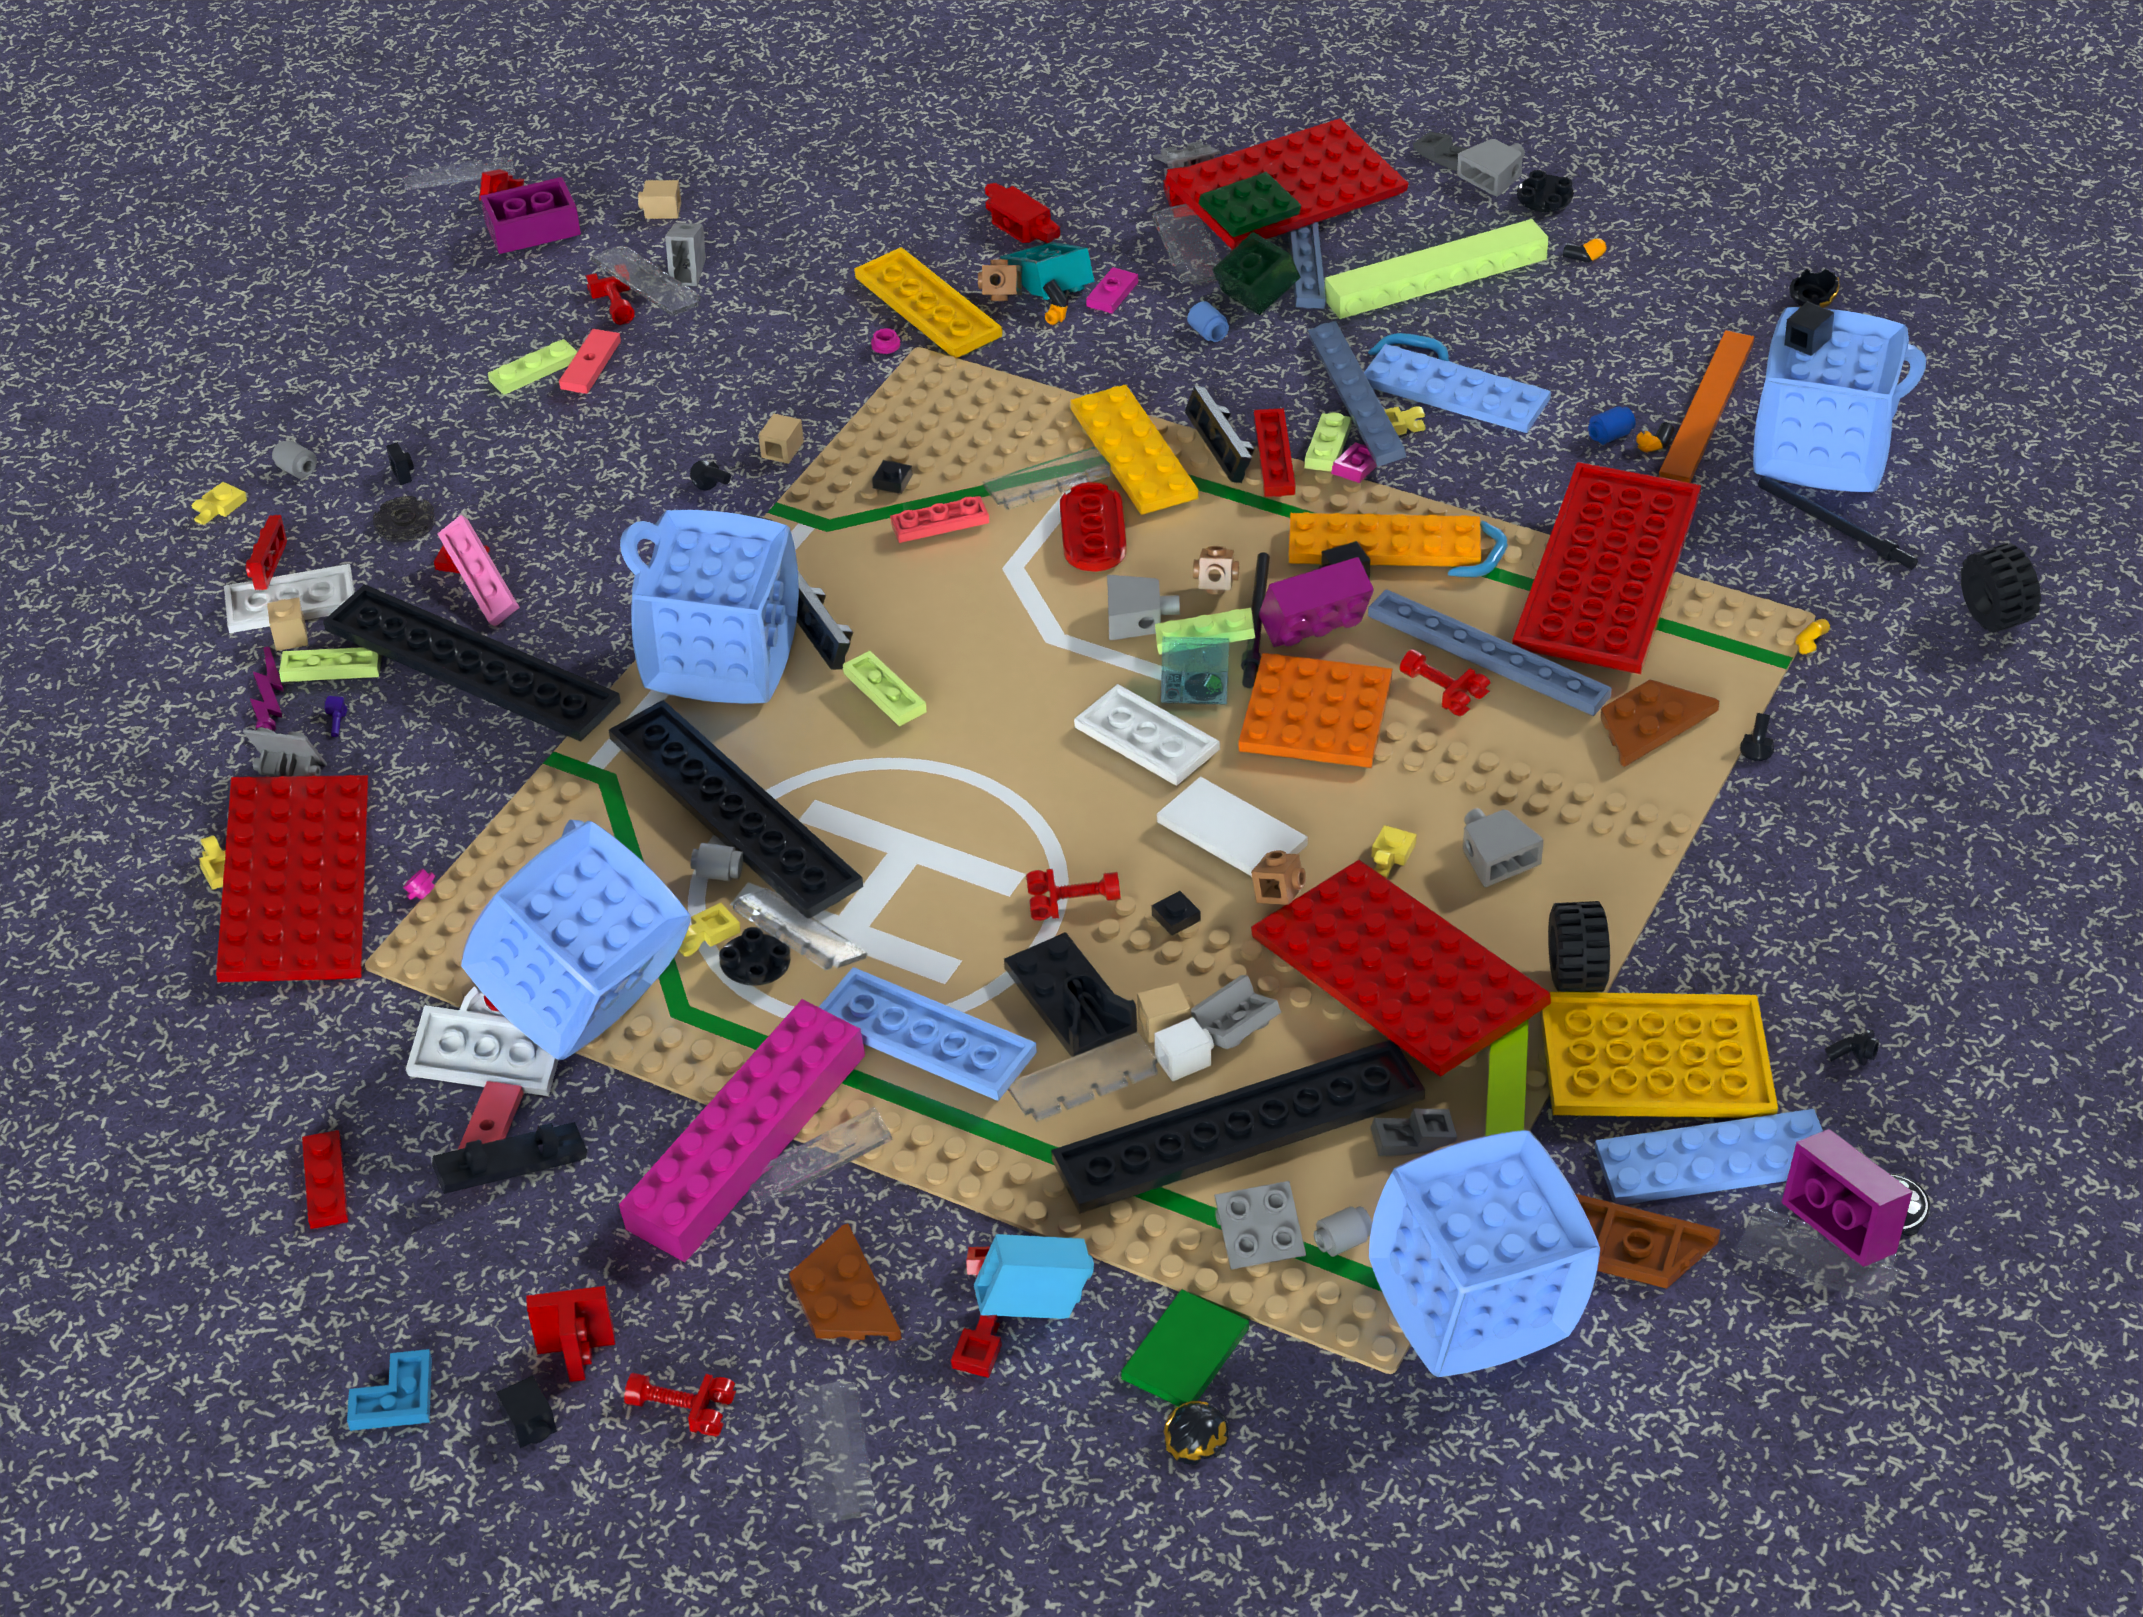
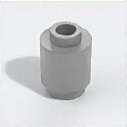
(294, 459)
(717, 862)
(1343, 1230)

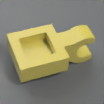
(1406, 419)
(220, 500)
(1392, 847)
(212, 862)
(710, 926)

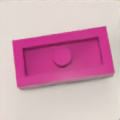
(1112, 290)
(1354, 463)

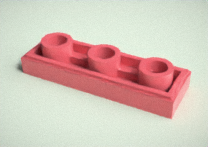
(589, 361)
(939, 519)
(493, 1113)

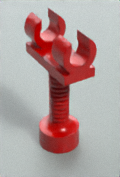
(620, 309)
(1455, 694)
(1041, 882)
(700, 1418)

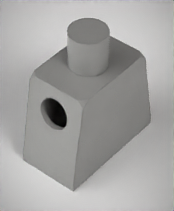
(1491, 165)
(684, 245)
(1136, 606)
(1500, 845)

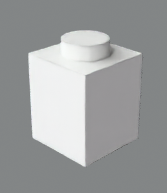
(1183, 1049)

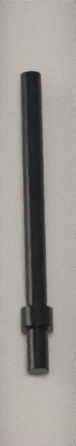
(1885, 548)
(1252, 657)

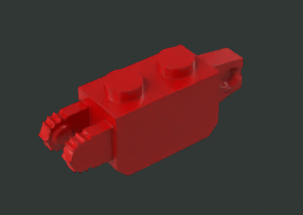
(1020, 214)

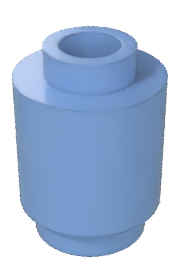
(1208, 321)

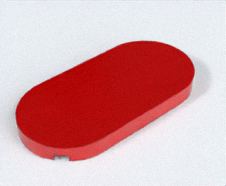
(1092, 527)

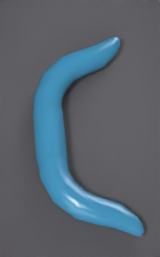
(1412, 340)
(1492, 559)

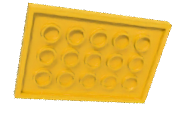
(1657, 1055)

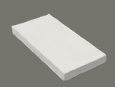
(318, 590)
(1147, 734)
(1228, 826)

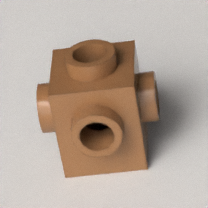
(1010, 280)
(1220, 559)
(1278, 878)

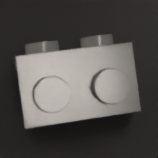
(1234, 1012)

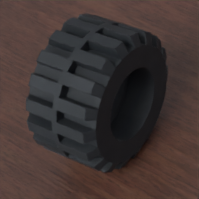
(2000, 587)
(1579, 947)

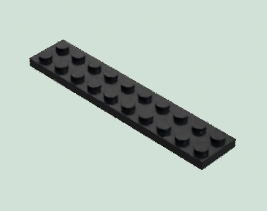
(472, 662)
(736, 809)
(1236, 1125)

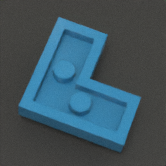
(399, 1403)

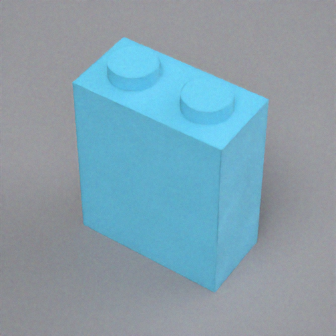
(1033, 1276)

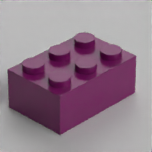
(530, 215)
(1316, 602)
(1846, 1197)

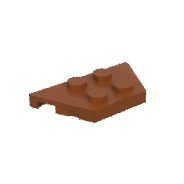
(1652, 717)
(1645, 1243)
(841, 1291)

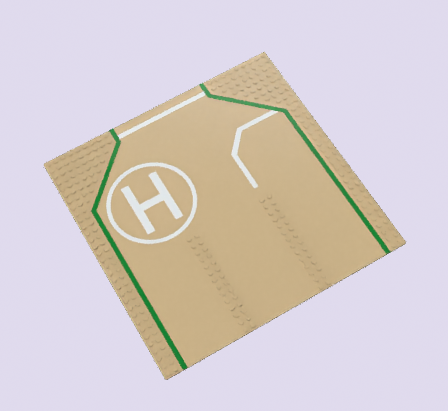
(962, 798)

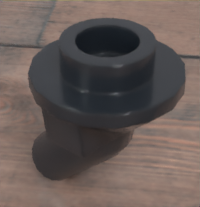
(707, 474)
(1756, 745)
(1862, 1045)

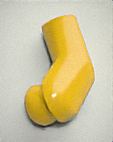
(1806, 638)

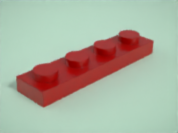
(1274, 452)

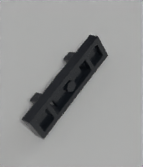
(1219, 436)
(825, 634)
(508, 1157)

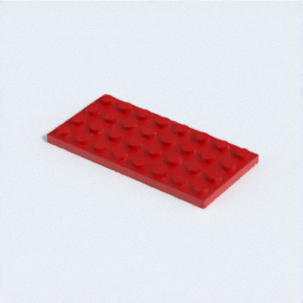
(1320, 167)
(1607, 568)
(294, 879)
(1401, 967)

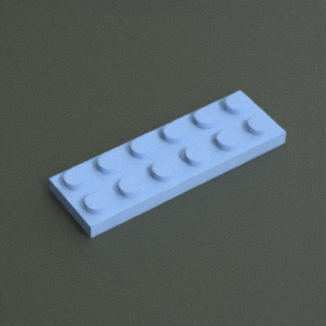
(1457, 388)
(930, 1034)
(1703, 1157)

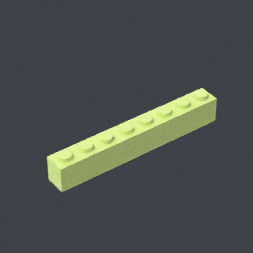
(1435, 268)

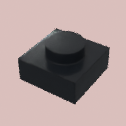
(400, 463)
(892, 476)
(1176, 913)

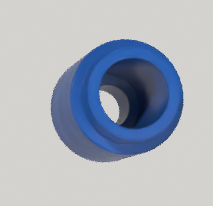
(1611, 424)

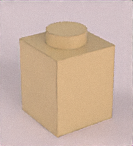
(660, 199)
(781, 438)
(287, 624)
(1162, 1008)

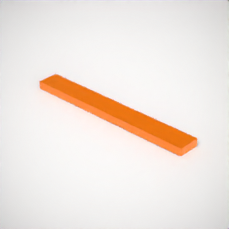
(1706, 407)

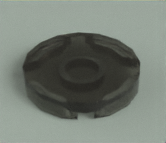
(404, 519)

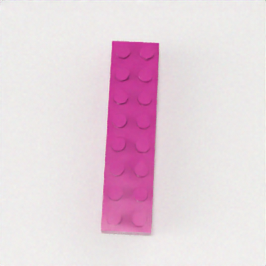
(742, 1130)

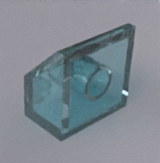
(1195, 670)

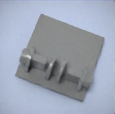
(1182, 158)
(284, 753)
(1259, 1225)

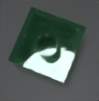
(1256, 273)

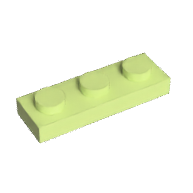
(532, 367)
(1328, 441)
(1234, 624)
(329, 664)
(884, 688)

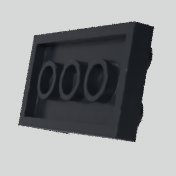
(1071, 995)

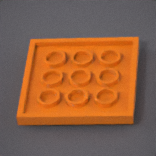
(1316, 710)

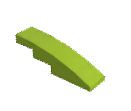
(1507, 1082)

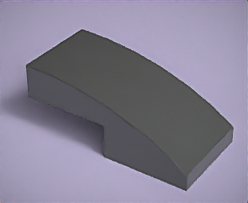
(1439, 149)
(1420, 1133)

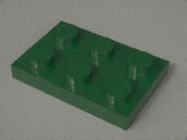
(1249, 204)

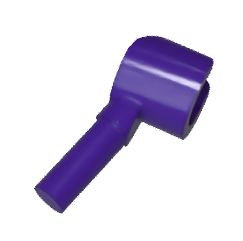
(335, 706)

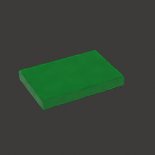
(1185, 1349)

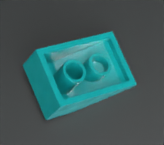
(1049, 261)

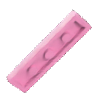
(478, 570)

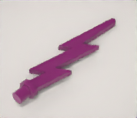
(265, 686)

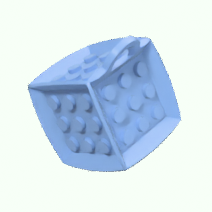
(1831, 413)
(713, 604)
(574, 939)
(1483, 1252)

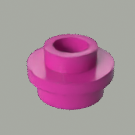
(885, 341)
(419, 884)

